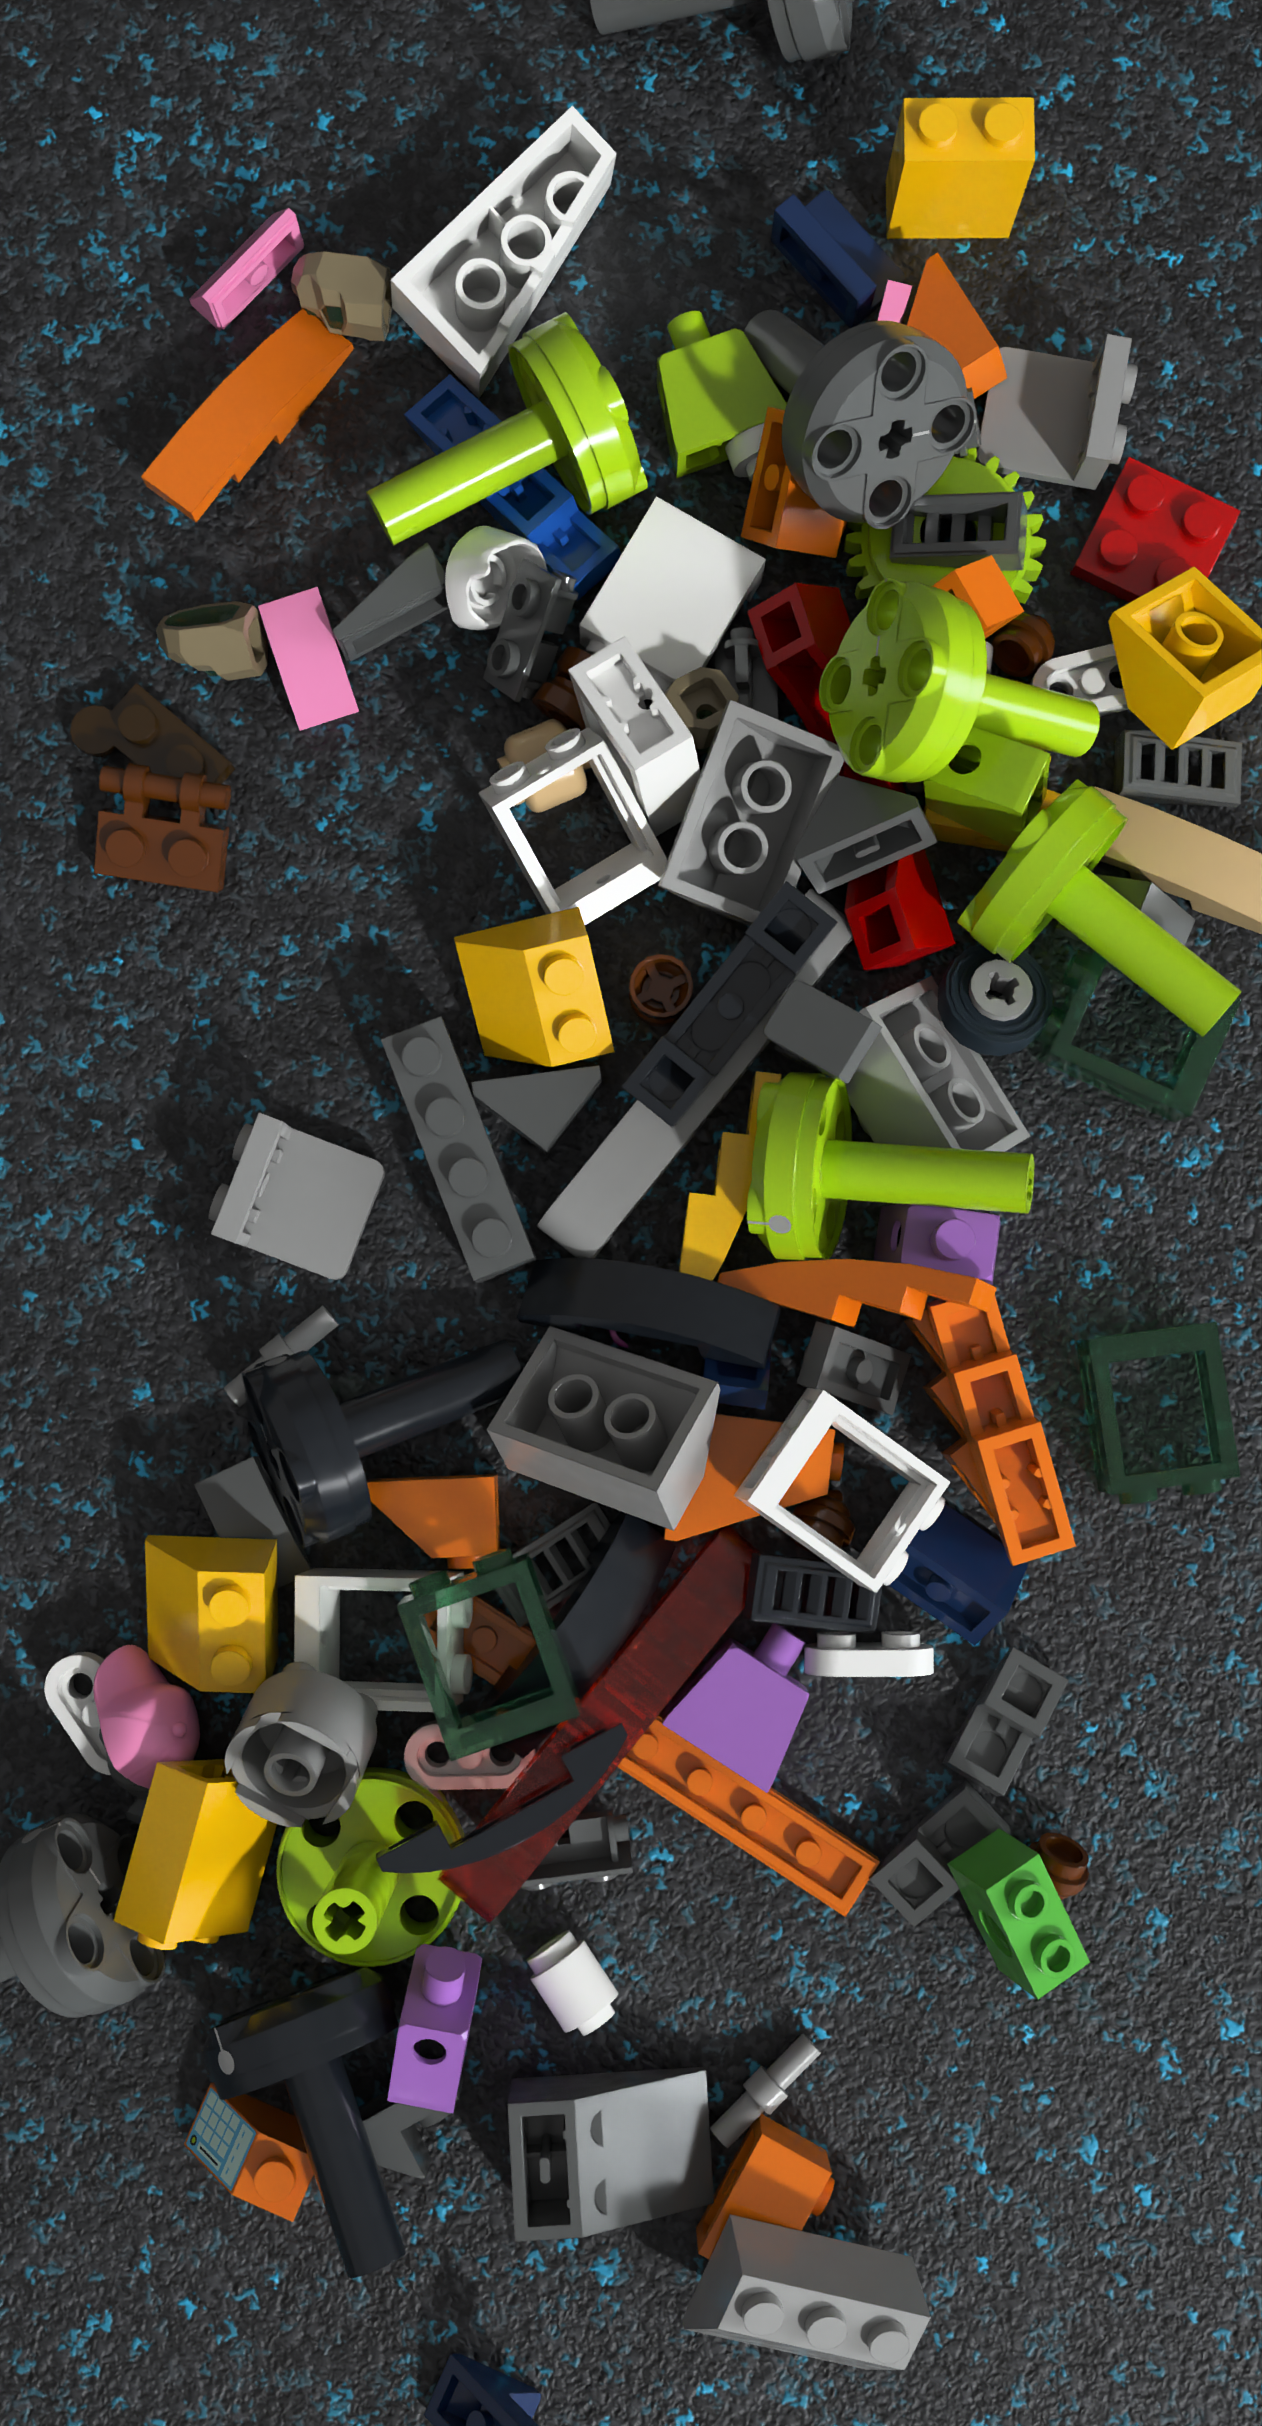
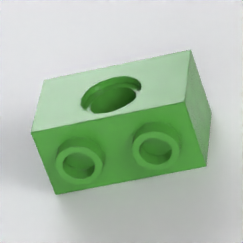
(1019, 1913)

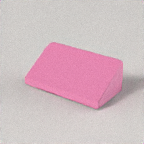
(249, 269)

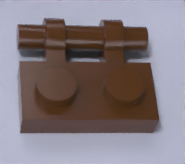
(158, 847)

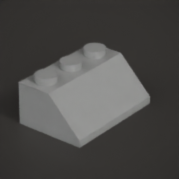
(749, 813)
(925, 1085)
(608, 1426)
(810, 2296)

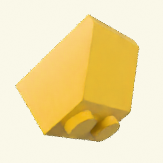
(1186, 656)
(536, 990)
(213, 1610)

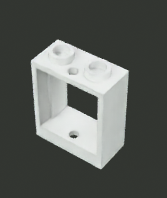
(648, 744)
(611, 879)
(789, 1451)
(319, 1632)

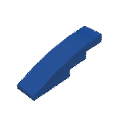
(529, 508)

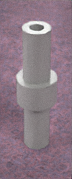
(299, 1339)
(765, 2090)

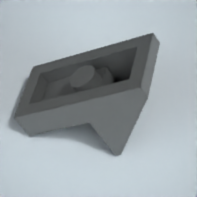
(820, 1032)
(853, 1368)
(394, 2134)

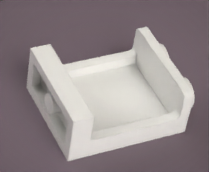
(672, 593)

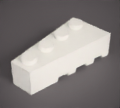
(498, 256)

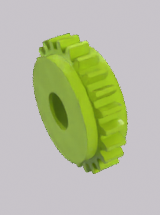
(960, 477)

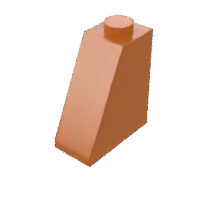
(732, 1453)

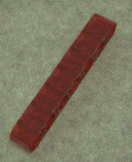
(628, 1691)

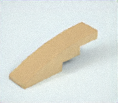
(1189, 863)

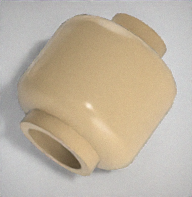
(531, 744)

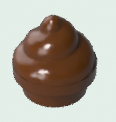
(1023, 645)
(827, 1517)
(1064, 1862)

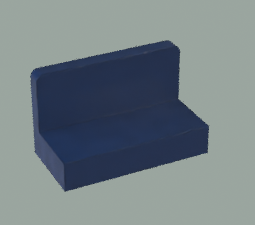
(834, 255)
(960, 1576)

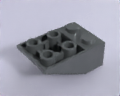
(607, 2150)

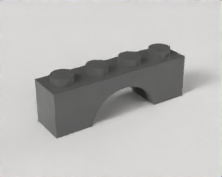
(458, 1150)

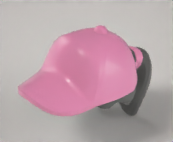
(141, 1722)

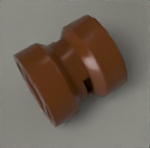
(558, 698)
(659, 979)

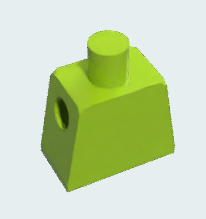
(710, 392)
(991, 786)

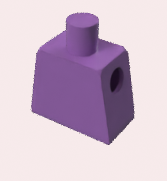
(939, 1239)
(743, 1705)
(440, 2009)

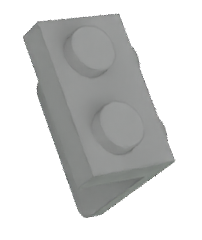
(1059, 414)
(296, 1197)

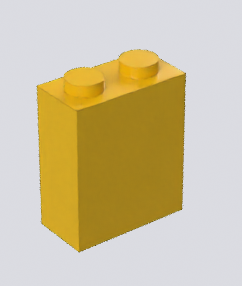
(959, 167)
(194, 1858)

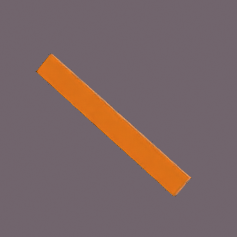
(756, 1821)

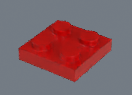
(1152, 533)

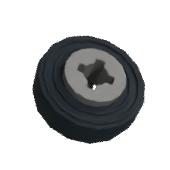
(990, 1022)

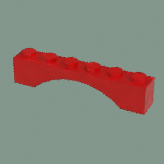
(897, 907)

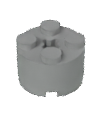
(302, 1746)

